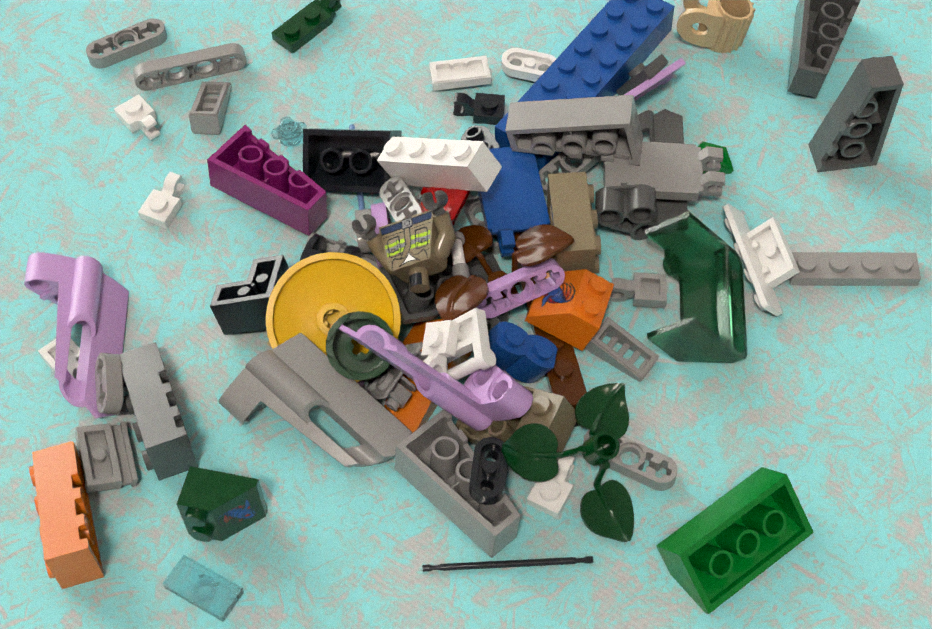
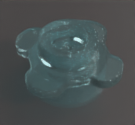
(289, 132)

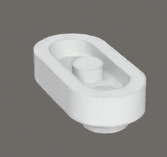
(525, 63)

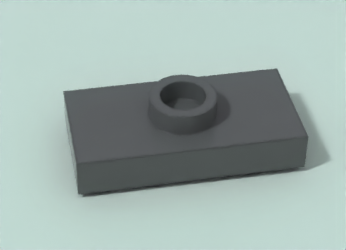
(642, 73)

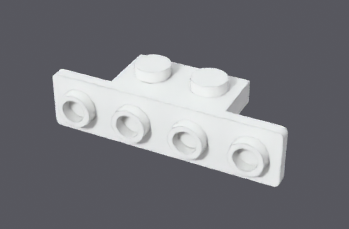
(765, 256)

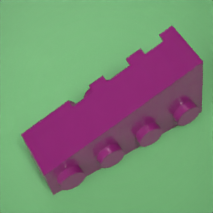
(267, 182)

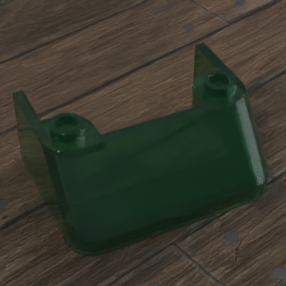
(710, 293)

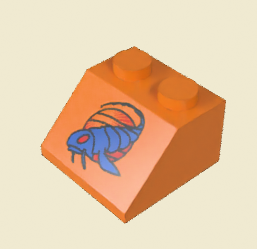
(573, 309)

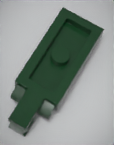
(306, 24)

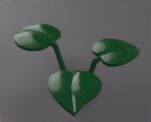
(534, 458)

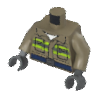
(415, 244)

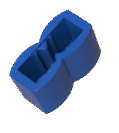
(521, 354)

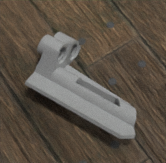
(300, 377)

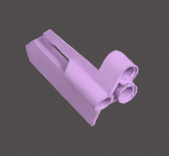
(84, 298)
(482, 399)

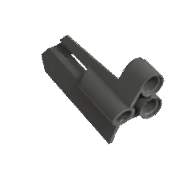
(635, 206)

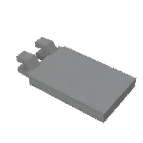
(672, 170)

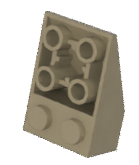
(546, 409)

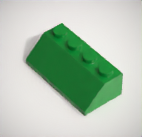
(736, 538)

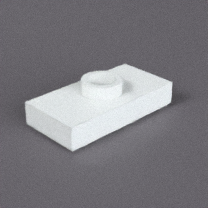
(460, 73)

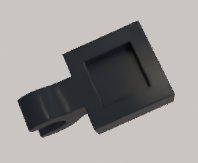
(484, 108)

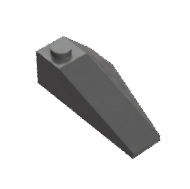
(421, 306)

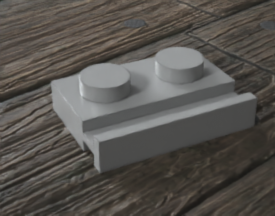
(106, 457)

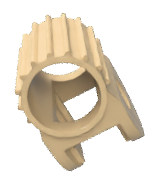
(720, 26)

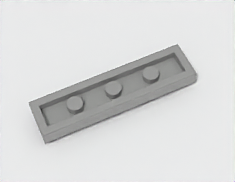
(856, 269)

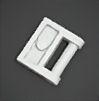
(472, 337)

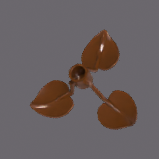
(463, 294)

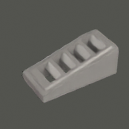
(208, 110)
(620, 335)

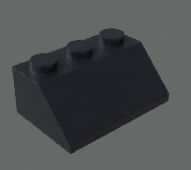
(346, 158)

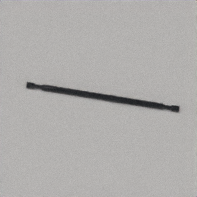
(508, 563)

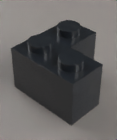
(243, 304)

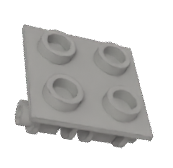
(387, 384)

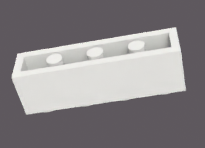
(440, 163)

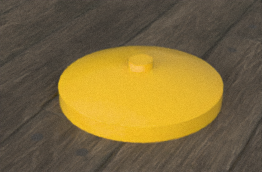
(322, 291)

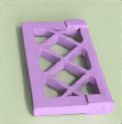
(659, 79)

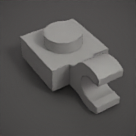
(645, 289)

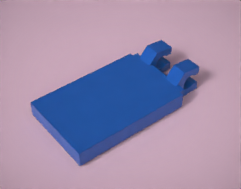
(514, 198)

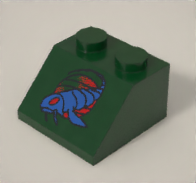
(219, 504)

